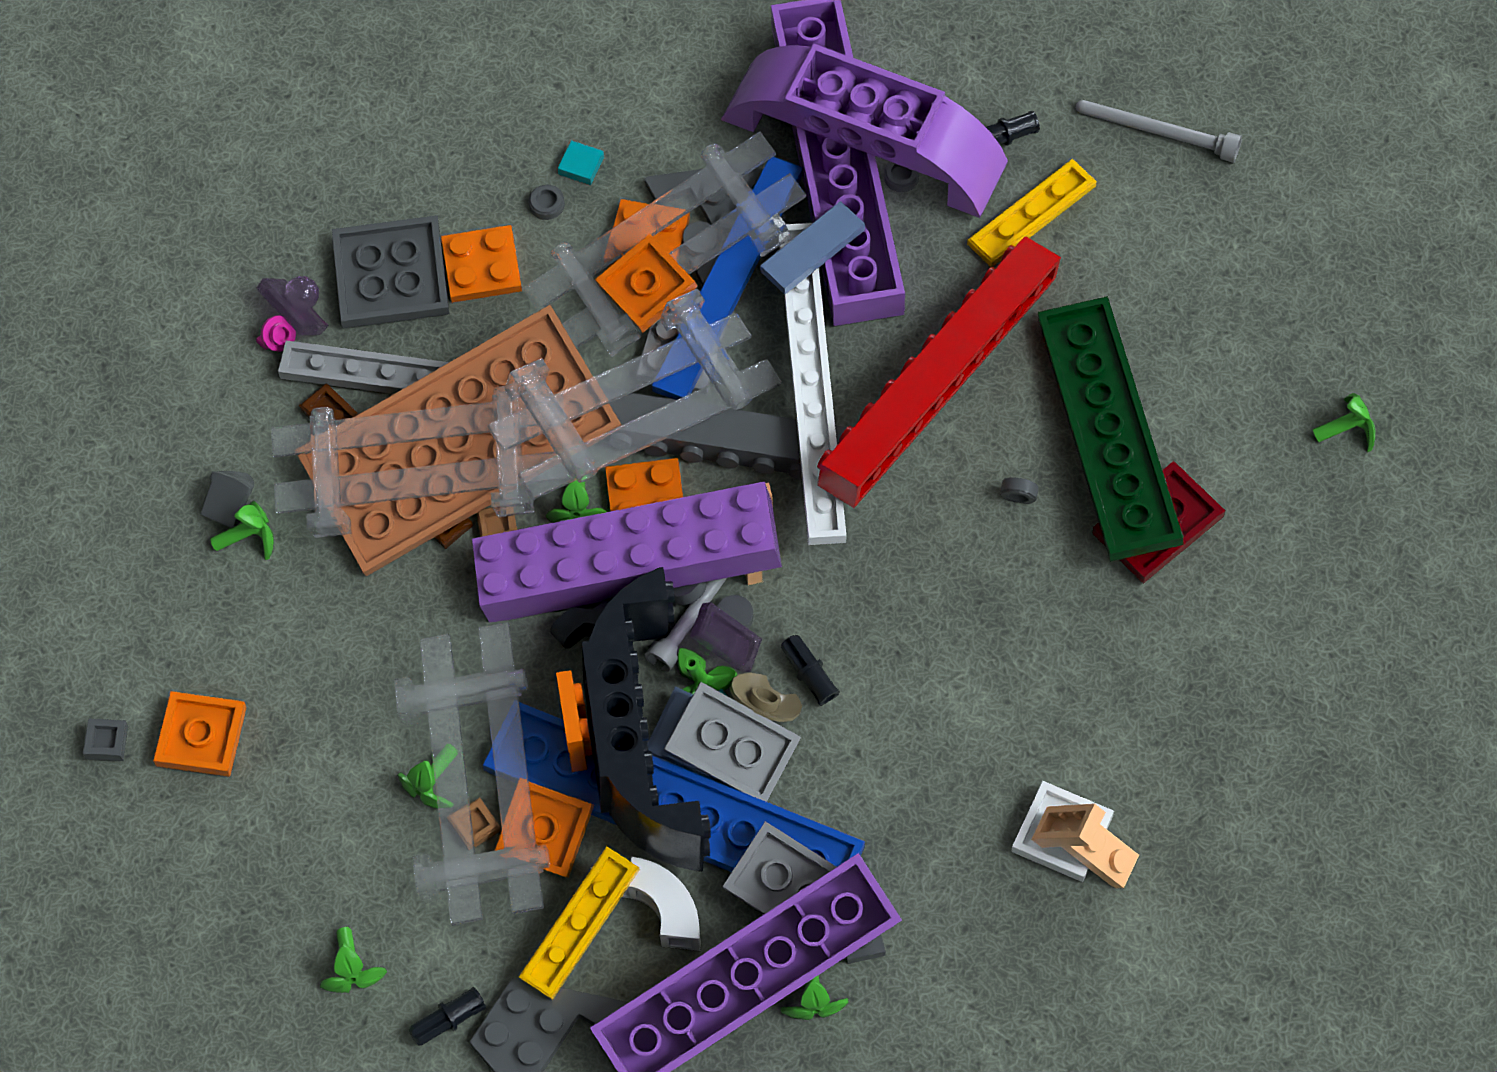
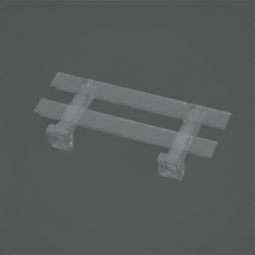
(753, 216)
(553, 413)
(330, 492)
(441, 698)

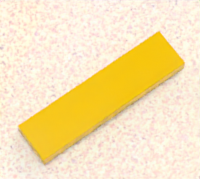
(1032, 212)
(579, 923)

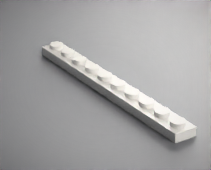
(812, 402)

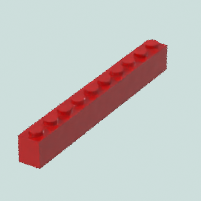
(937, 372)

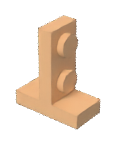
(1081, 835)

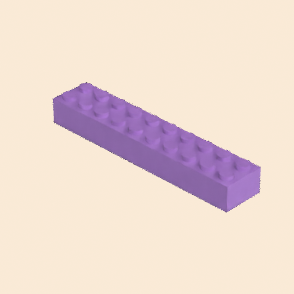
(865, 275)

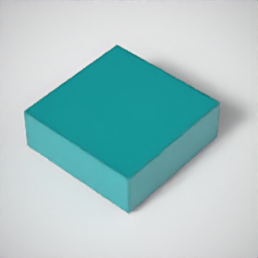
(580, 162)

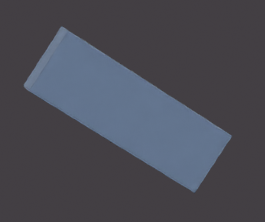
(812, 247)

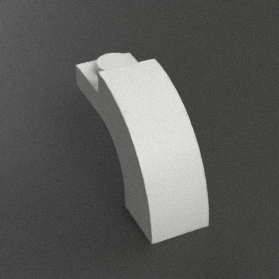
(670, 902)

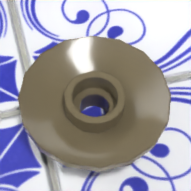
(757, 694)

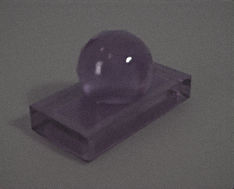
(295, 302)
(725, 638)

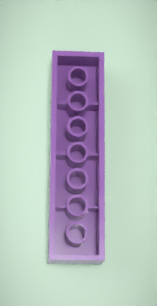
(602, 553)
(748, 971)

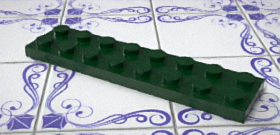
(1110, 429)

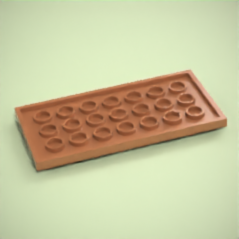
(396, 527)

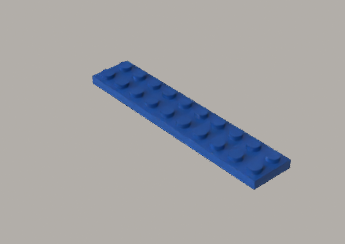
(732, 814)

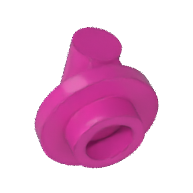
(275, 333)

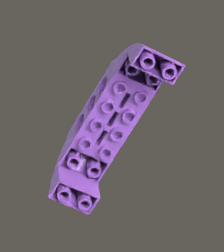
(875, 115)

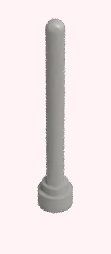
(1225, 145)
(667, 648)

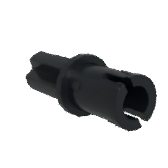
(1007, 130)
(809, 669)
(447, 1016)

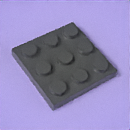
(390, 271)

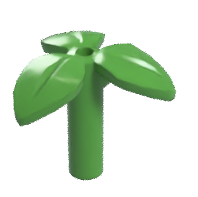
(1358, 417)
(575, 500)
(253, 522)
(693, 667)
(420, 782)
(349, 967)
(814, 1001)

